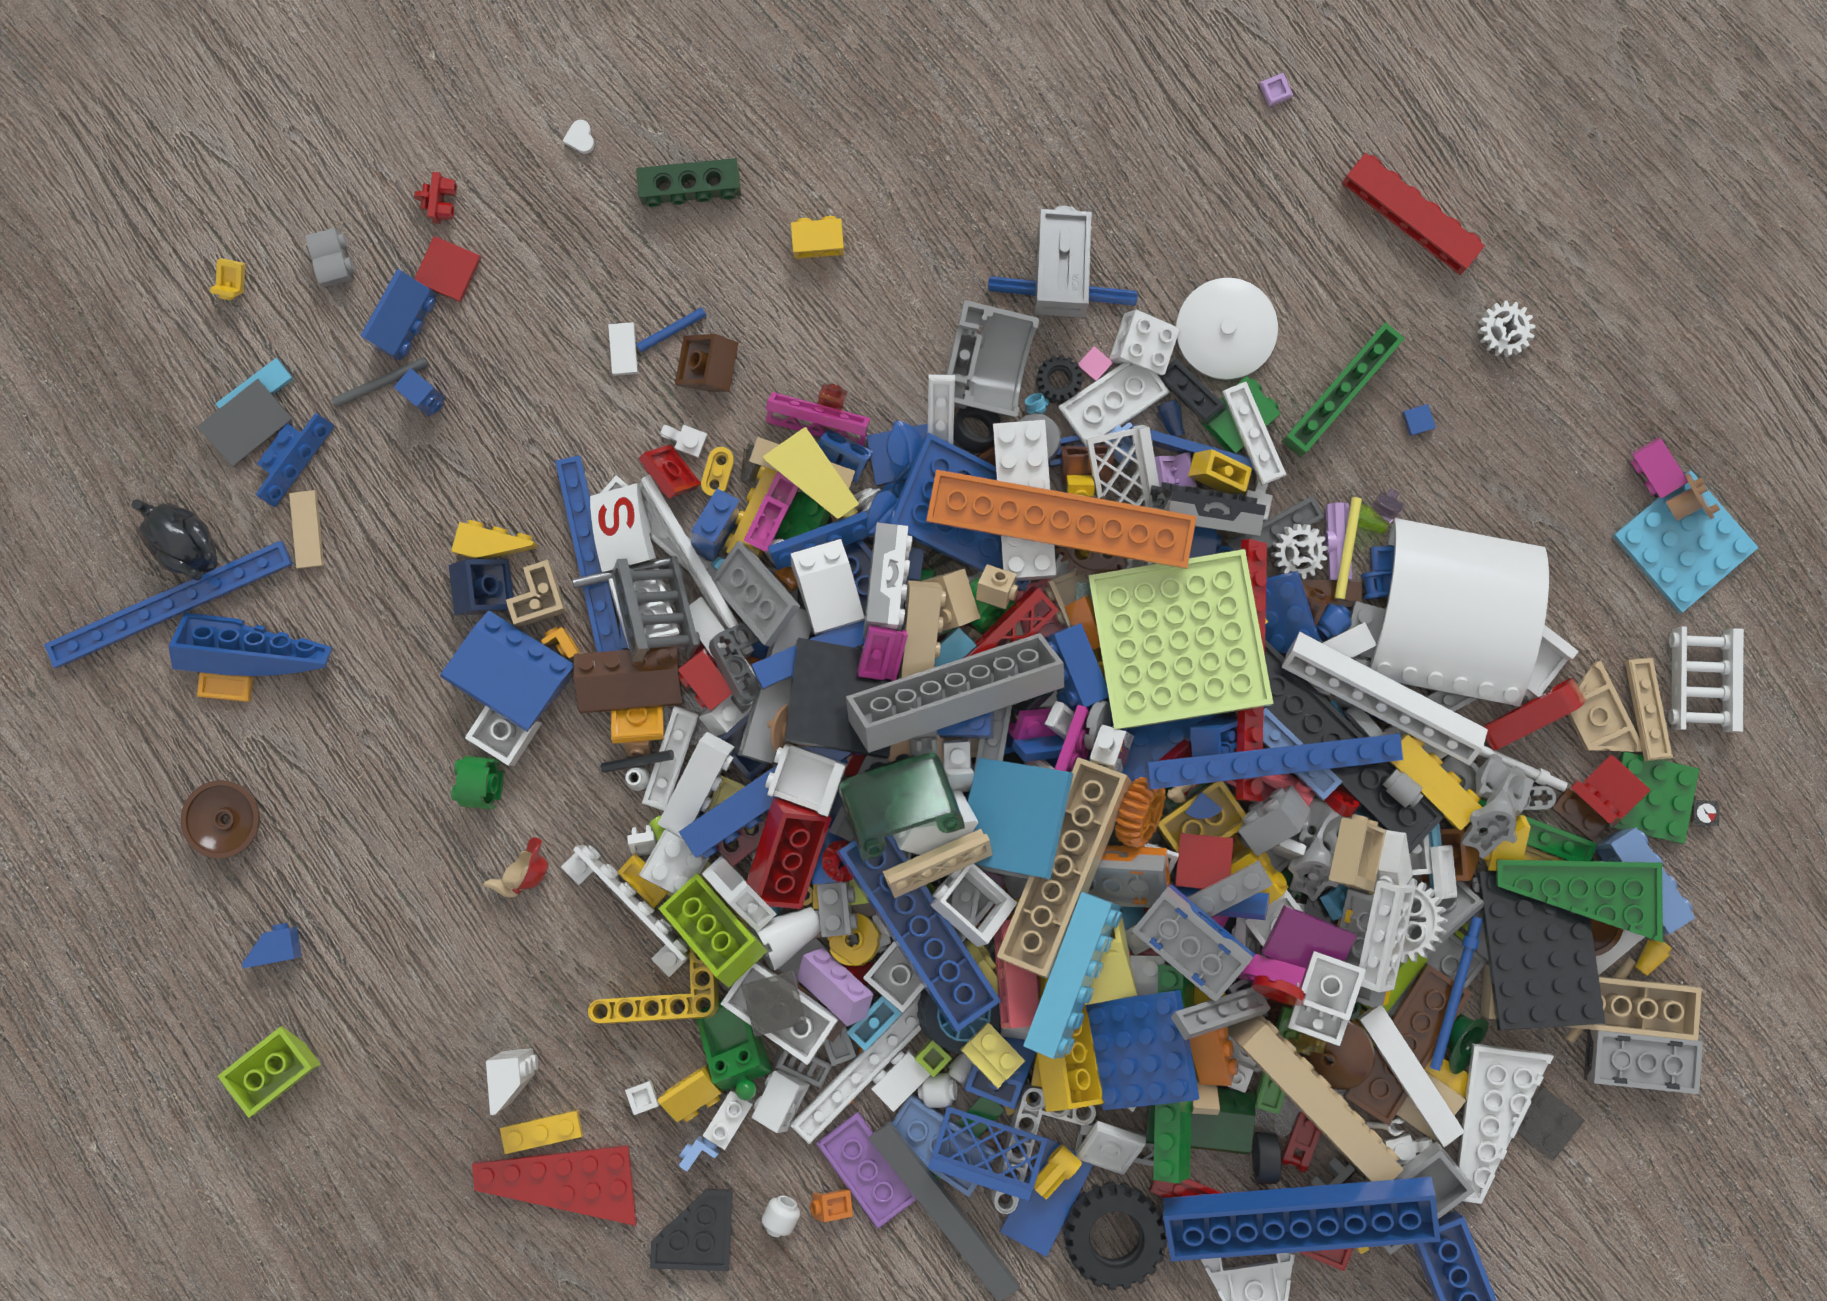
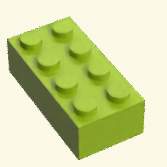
(713, 930)

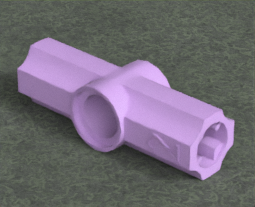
(1336, 526)

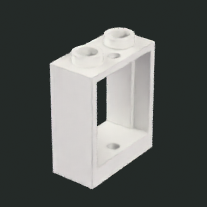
(1003, 904)

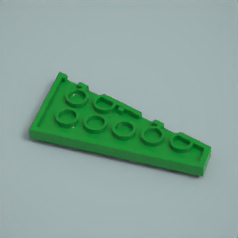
(1606, 891)

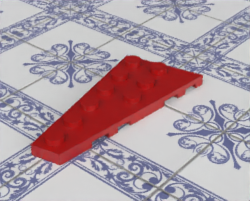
(575, 1181)

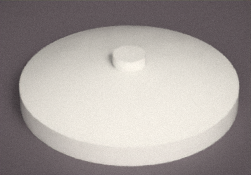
(1226, 329)

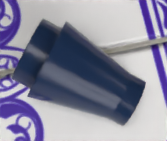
(1171, 417)

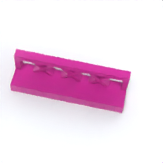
(815, 413)
(1274, 969)

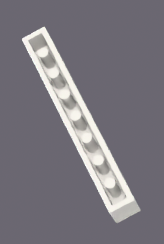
(1385, 698)

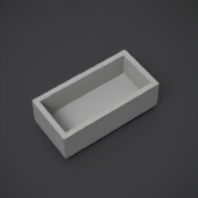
(1449, 1181)

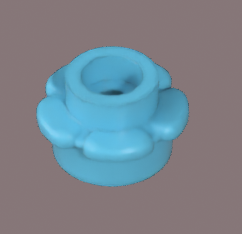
(1036, 403)

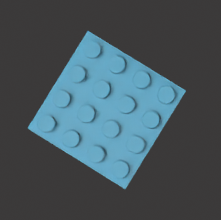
(1685, 554)

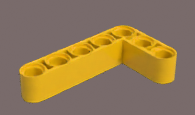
(665, 1002)

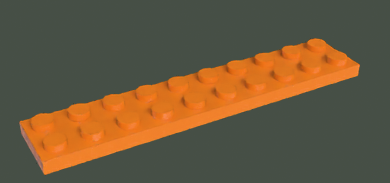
(1061, 519)

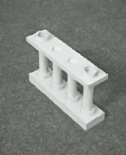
(1730, 667)

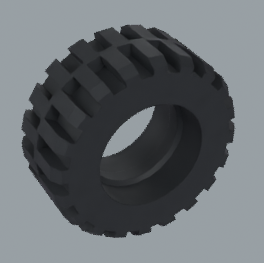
(1121, 1270)

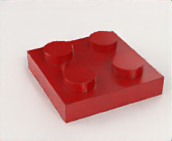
(669, 471)

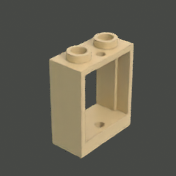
(1357, 853)

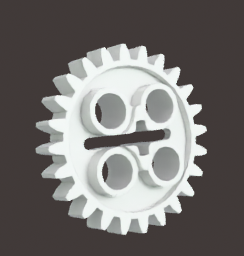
(1429, 928)

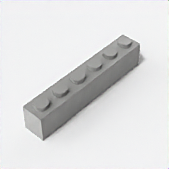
(756, 737)

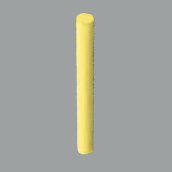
(1348, 548)

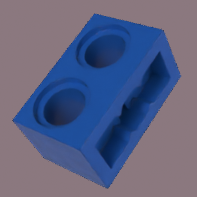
(420, 392)
(845, 452)

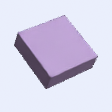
(1276, 89)

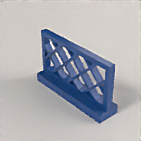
(980, 1176)

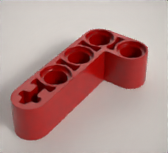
(1534, 715)

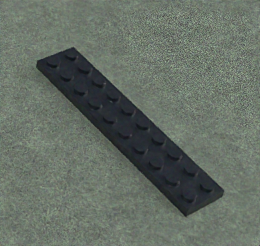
(1315, 721)

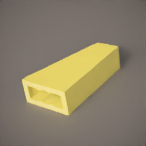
(809, 469)

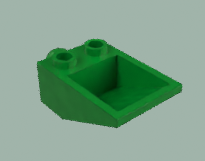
(733, 1052)

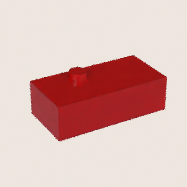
(787, 853)

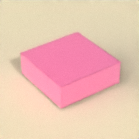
(1094, 364)

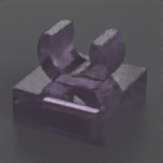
(1387, 505)

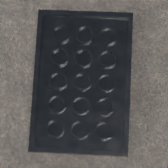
(1538, 961)

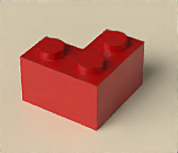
(705, 678)

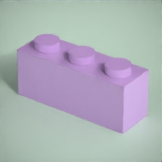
(835, 986)

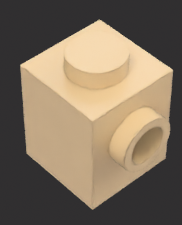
(997, 587)

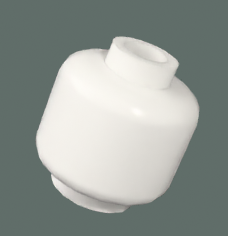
(938, 1091)
(780, 1216)

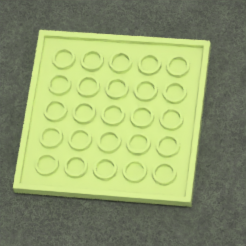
(1180, 640)

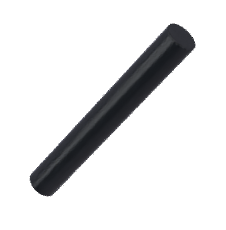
(637, 761)

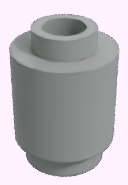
(1403, 788)

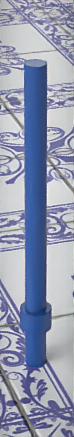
(1470, 944)

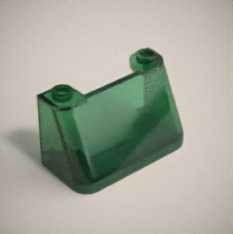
(898, 800)

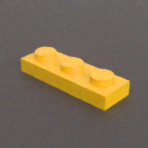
(541, 1131)

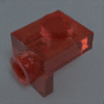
(832, 396)

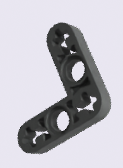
(734, 646)

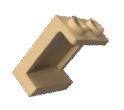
(1062, 592)

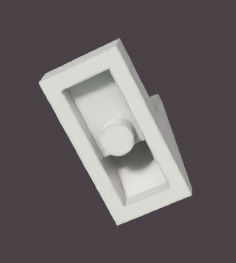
(957, 764)

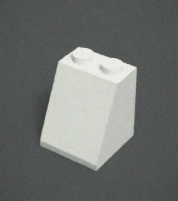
(929, 837)

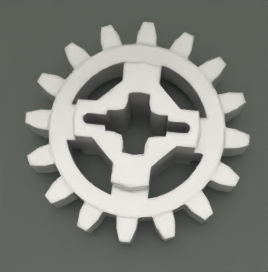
(1517, 325)
(1310, 548)

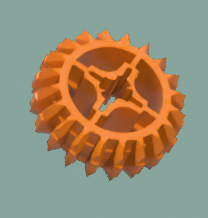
(1139, 813)

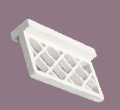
(1143, 458)

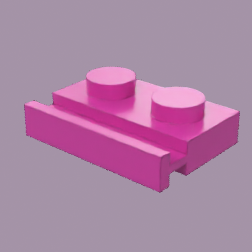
(882, 653)

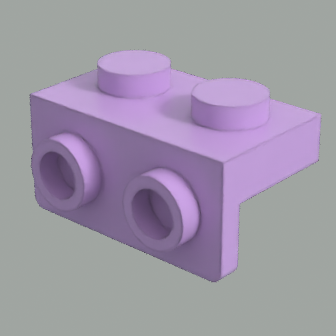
(1174, 469)

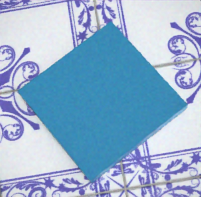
(1020, 813)

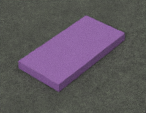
(865, 1170)

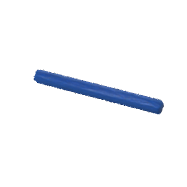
(1096, 294)

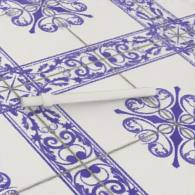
(1539, 775)

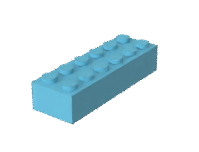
(1072, 976)

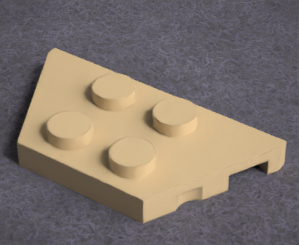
(1602, 719)

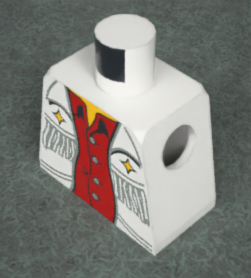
(1111, 748)

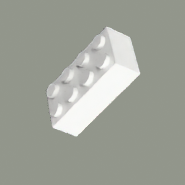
(800, 1040)

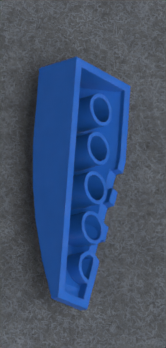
(233, 648)

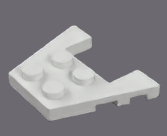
(1254, 1281)

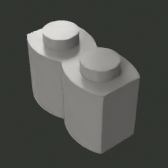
(330, 257)

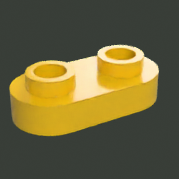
(717, 472)

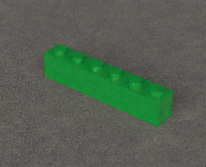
(1343, 389)

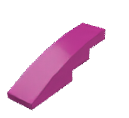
(771, 512)

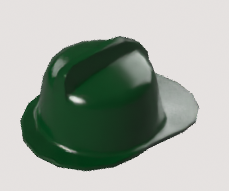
(1463, 1034)

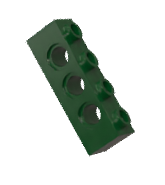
(677, 174)

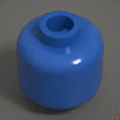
(1333, 621)

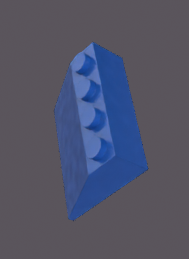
(508, 671)

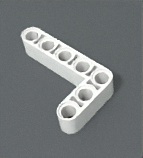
(1035, 1112)

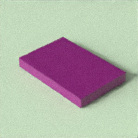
(1300, 934)

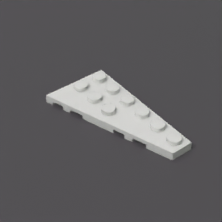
(1495, 1105)

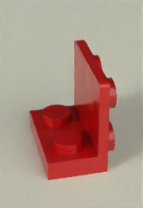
(1612, 790)

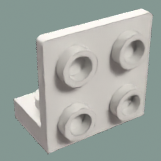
(1144, 342)

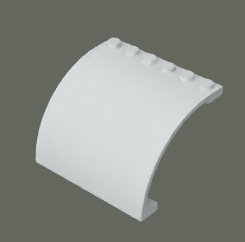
(1463, 612)

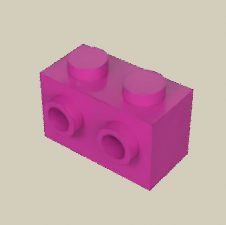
(1659, 468)

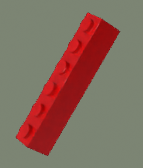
(1413, 213)

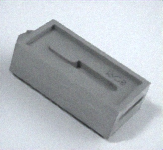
(1063, 262)

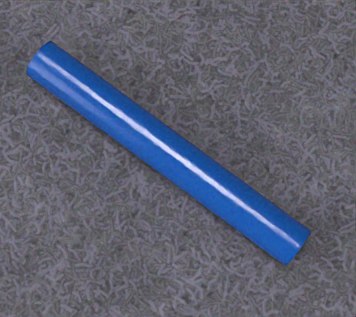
(671, 329)

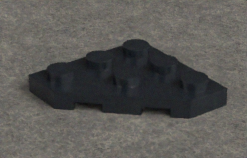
(697, 1236)

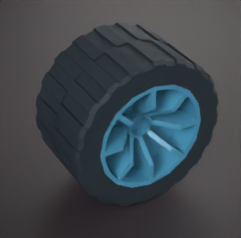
(938, 1029)

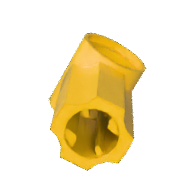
(1060, 1166)

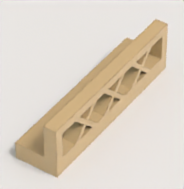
(938, 863)

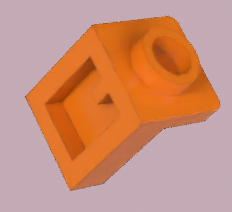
(831, 1205)

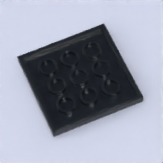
(818, 693)

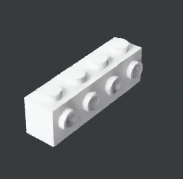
(697, 783)

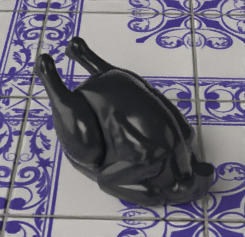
(177, 539)

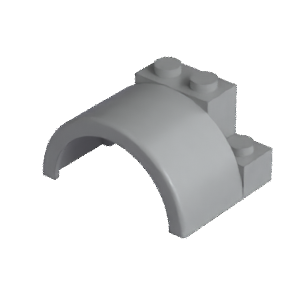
(990, 364)

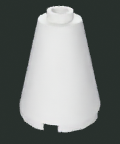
(787, 935)

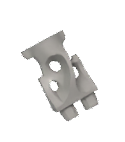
(1506, 796)
(1320, 853)

